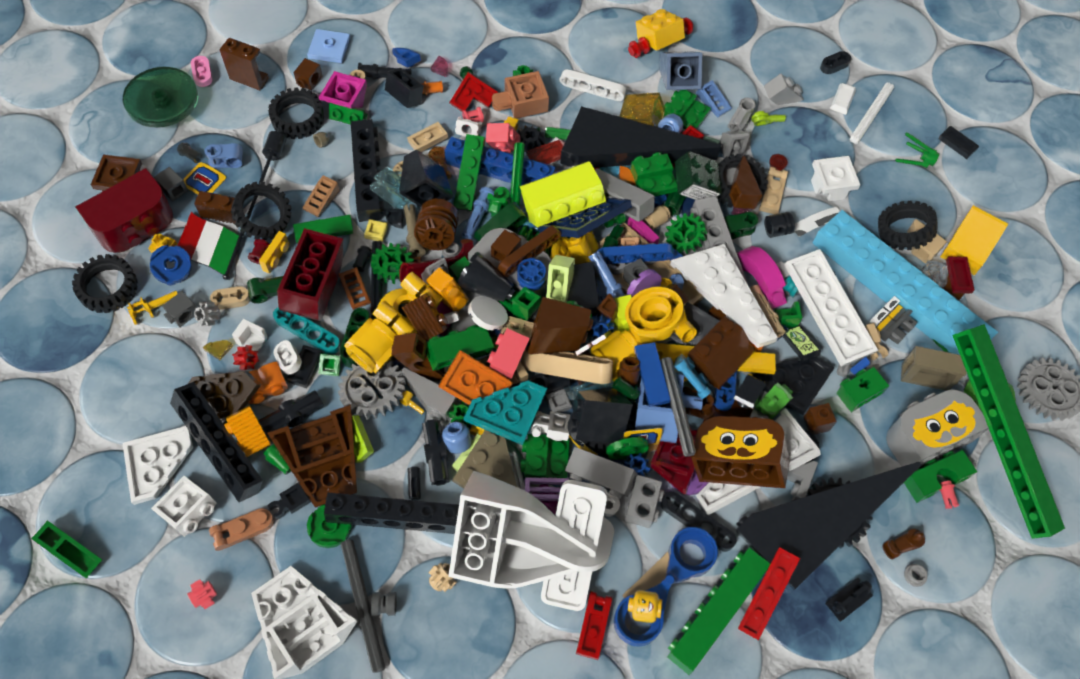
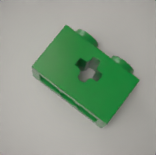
(862, 388)

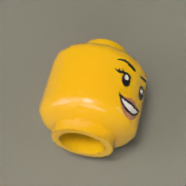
(645, 606)

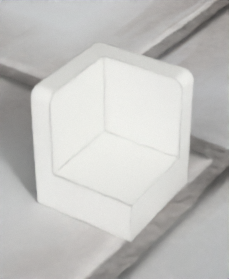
(250, 334)

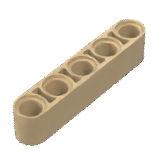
(570, 366)

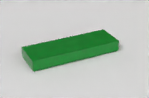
(332, 226)

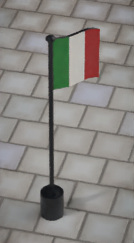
(213, 243)

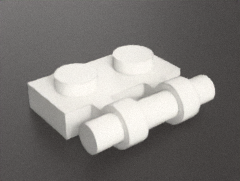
(554, 425)

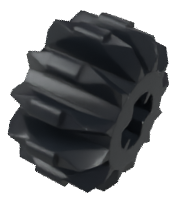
(531, 137)

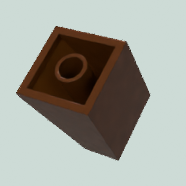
(559, 327)

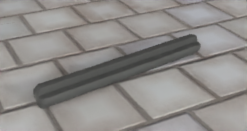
(678, 407)

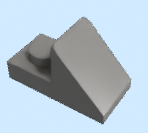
(802, 479)

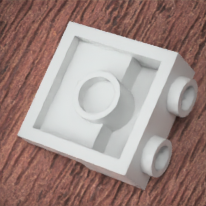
(184, 506)

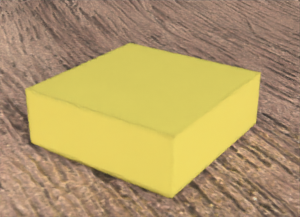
(376, 230)

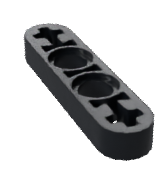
(700, 518)

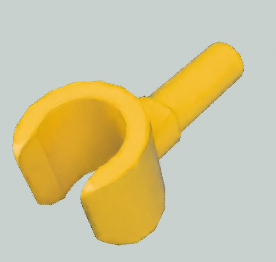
(407, 401)

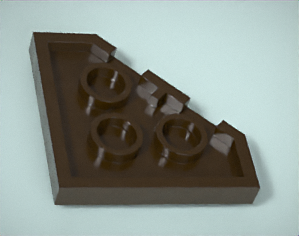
(227, 391)

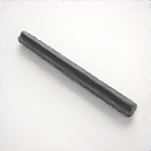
(362, 606)

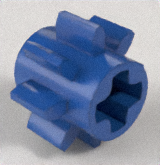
(601, 320)
(638, 461)

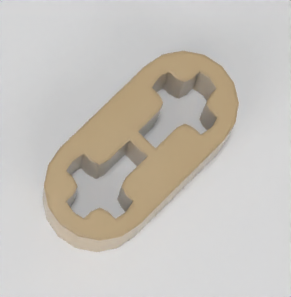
(230, 297)

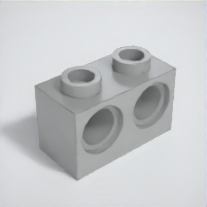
(647, 502)

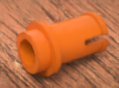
(432, 87)

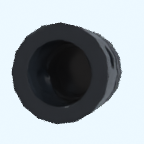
(780, 224)

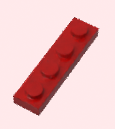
(768, 593)

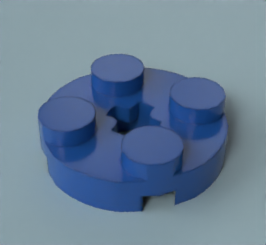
(172, 275)

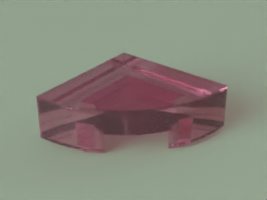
(440, 66)

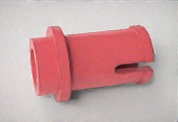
(949, 494)

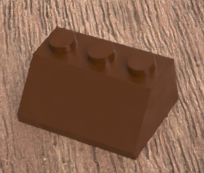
(721, 352)

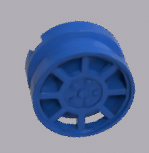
(531, 274)

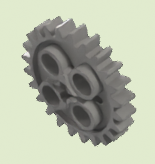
(388, 376)
(1053, 392)

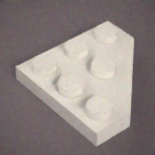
(154, 461)

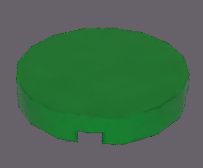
(625, 447)
(324, 533)

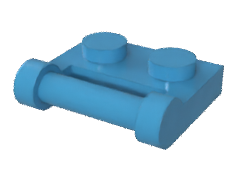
(698, 380)

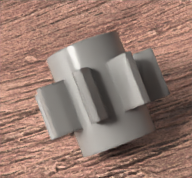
(207, 313)

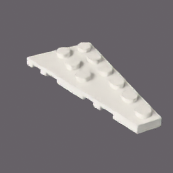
(725, 288)

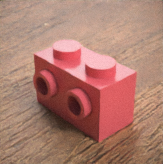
(502, 137)
(508, 353)

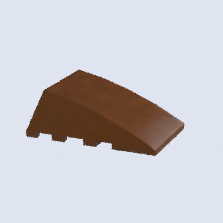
(320, 454)

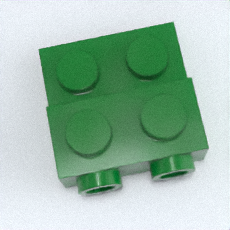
(687, 108)
(654, 174)
(544, 457)

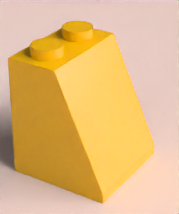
(975, 238)

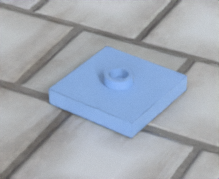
(328, 46)

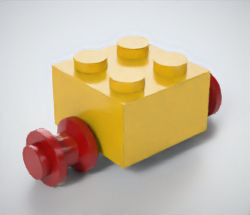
(659, 31)

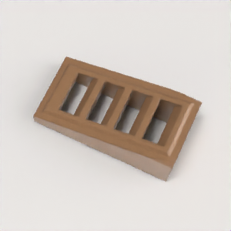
(324, 185)

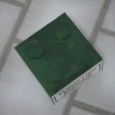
(697, 176)

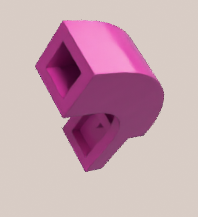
(765, 272)

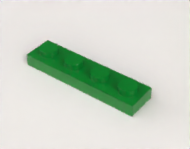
(469, 172)

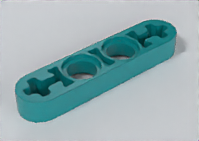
(306, 330)

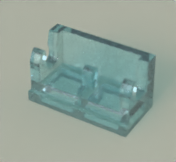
(388, 188)

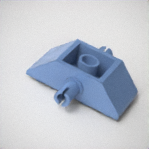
(662, 415)

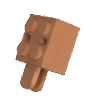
(523, 95)

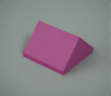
(344, 90)

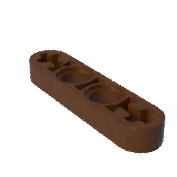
(529, 250)

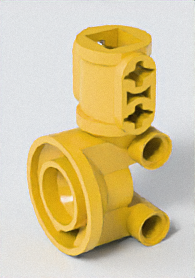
(651, 318)
(374, 339)

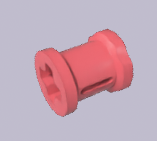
(477, 113)

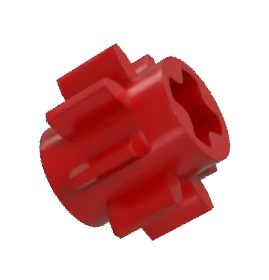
(245, 357)

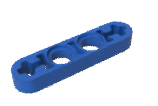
(631, 253)

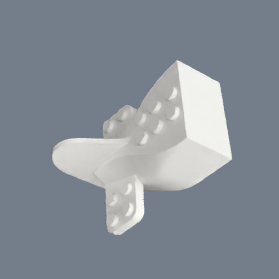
(516, 541)

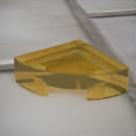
(218, 349)

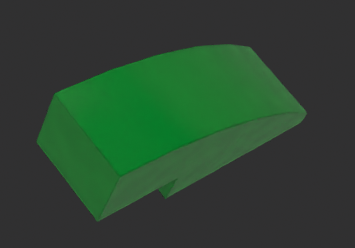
(66, 549)

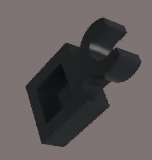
(292, 499)

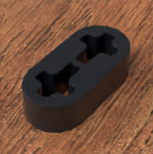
(837, 64)

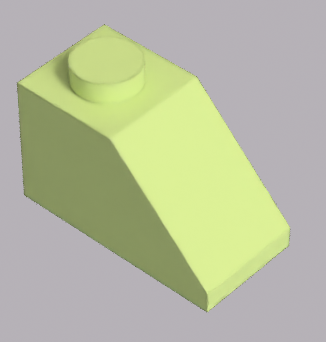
(560, 278)

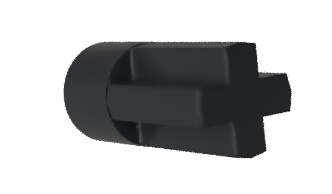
(414, 483)

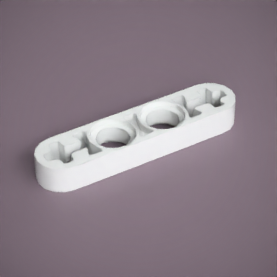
(616, 93)

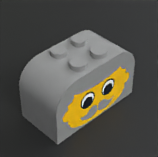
(935, 427)

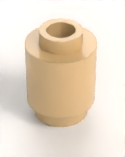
(657, 218)

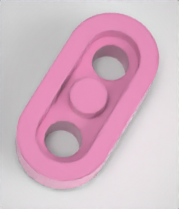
(201, 71)

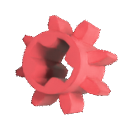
(202, 594)

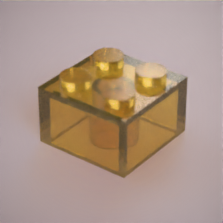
(643, 108)

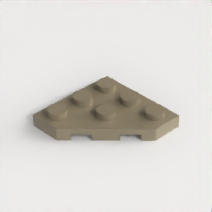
(488, 457)

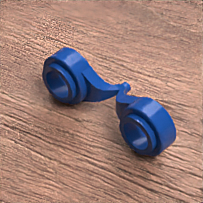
(676, 572)

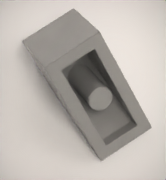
(733, 142)

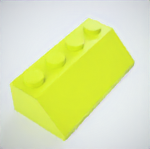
(562, 194)

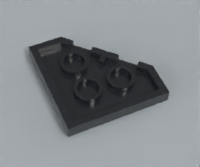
(802, 377)

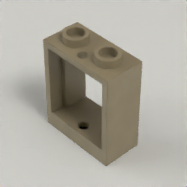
(932, 368)

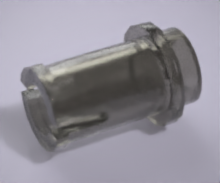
(185, 150)

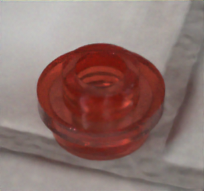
(778, 161)

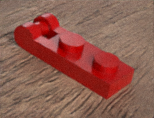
(593, 626)

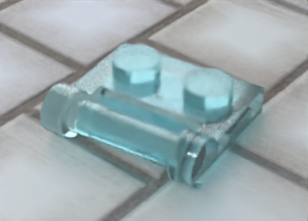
(572, 391)

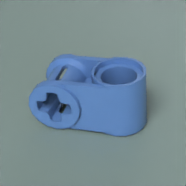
(225, 156)

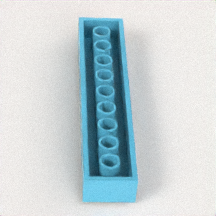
(891, 275)

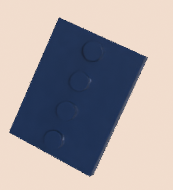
(589, 219)

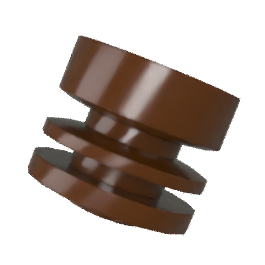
(436, 224)

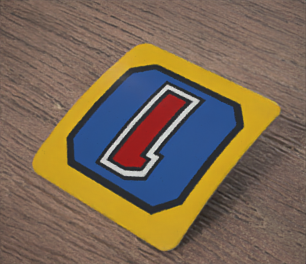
(203, 178)
(652, 435)

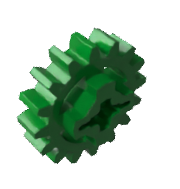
(682, 228)
(391, 261)

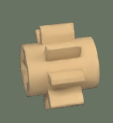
(440, 579)

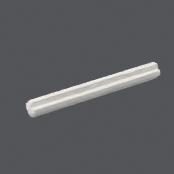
(871, 113)

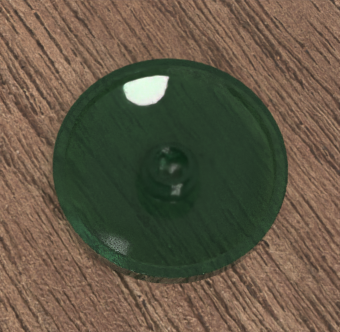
(160, 97)

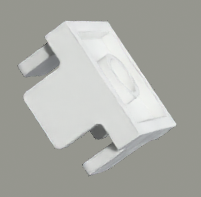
(834, 177)

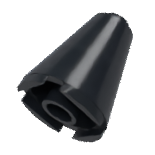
(485, 279)

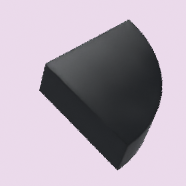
(395, 217)

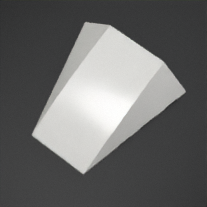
(298, 623)

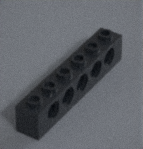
(365, 168)
(216, 442)
(391, 513)

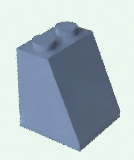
(681, 70)

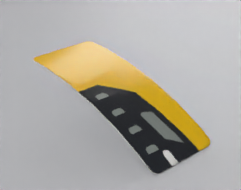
(580, 445)

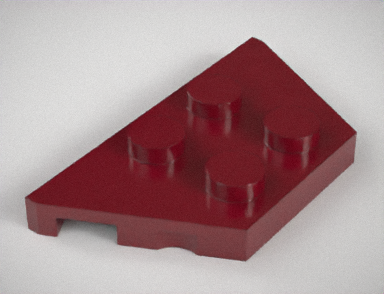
(673, 465)

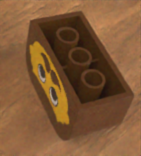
(741, 452)

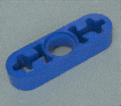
(729, 392)

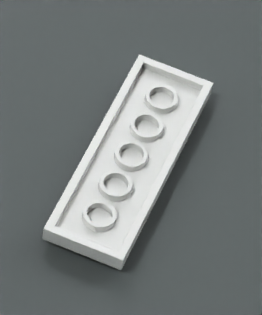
(831, 307)

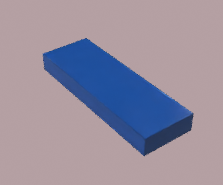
(652, 374)

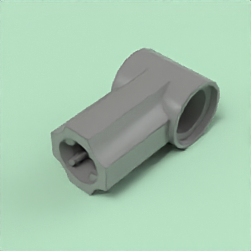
(742, 114)

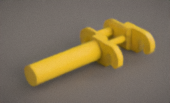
(148, 306)

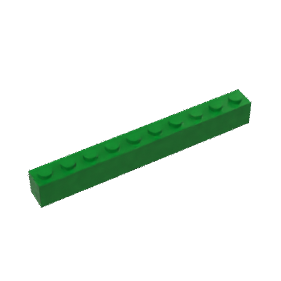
(1008, 432)

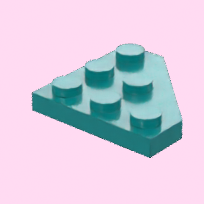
(507, 411)

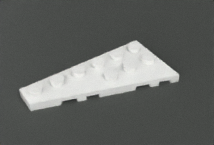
(800, 450)

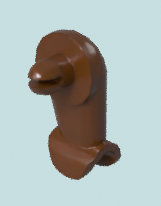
(906, 542)

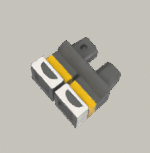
(891, 318)

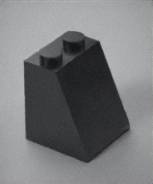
(423, 179)
(584, 287)
(599, 415)

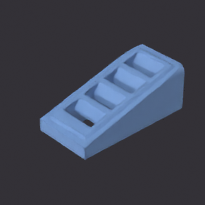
(714, 91)

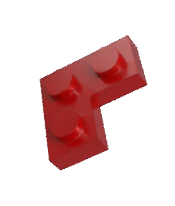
(471, 89)

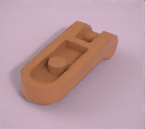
(241, 528)

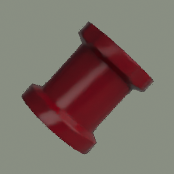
(259, 248)

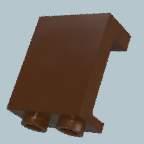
(242, 64)

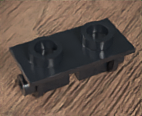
(850, 598)

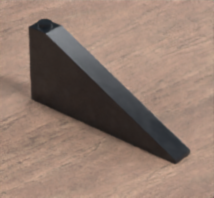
(617, 141)
(819, 522)

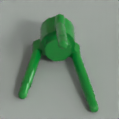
(928, 154)

